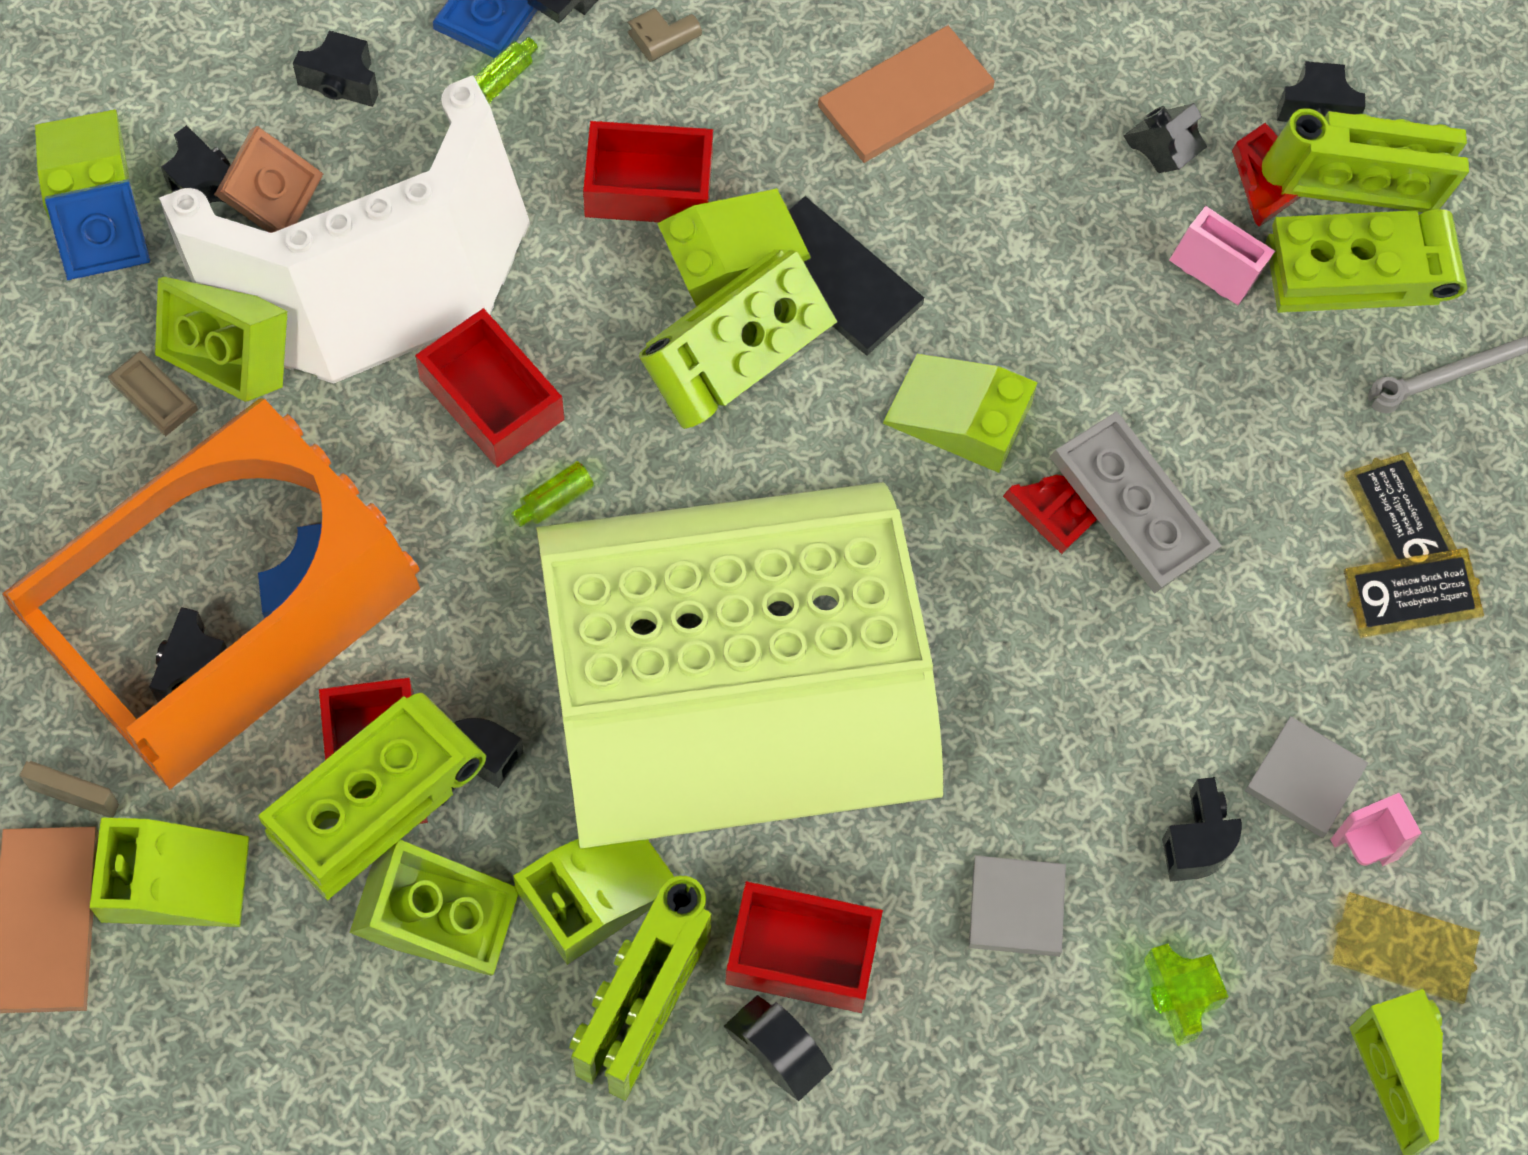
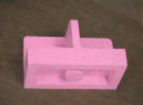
(1379, 831)

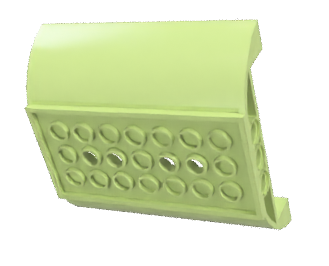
(750, 706)

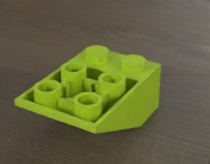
(168, 874)
(590, 891)

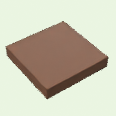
(268, 182)

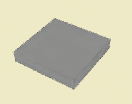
(1306, 777)
(1017, 906)

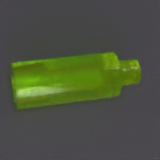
(505, 68)
(553, 494)

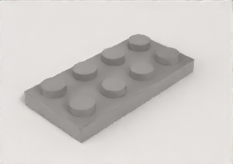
(1135, 501)

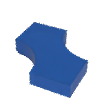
(283, 579)

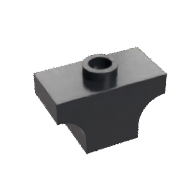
(338, 69)
(1321, 89)
(1168, 137)
(195, 166)
(183, 653)

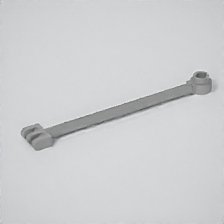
(1441, 375)

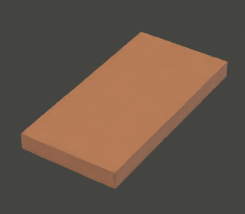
(906, 93)
(46, 918)

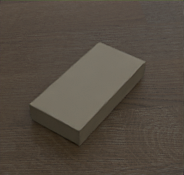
(153, 393)
(69, 789)

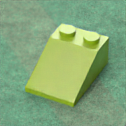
(79, 153)
(727, 237)
(221, 336)
(962, 407)
(435, 909)
(1403, 1057)

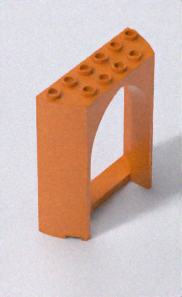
(346, 591)

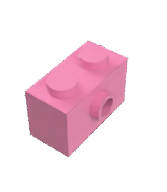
(1221, 255)

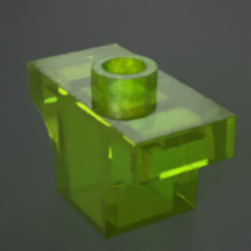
(1184, 990)

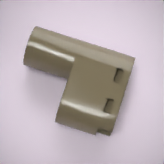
(657, 37)

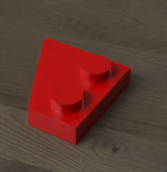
(1263, 197)
(1052, 510)

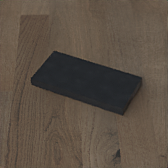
(855, 283)

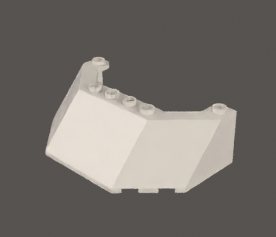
(379, 268)

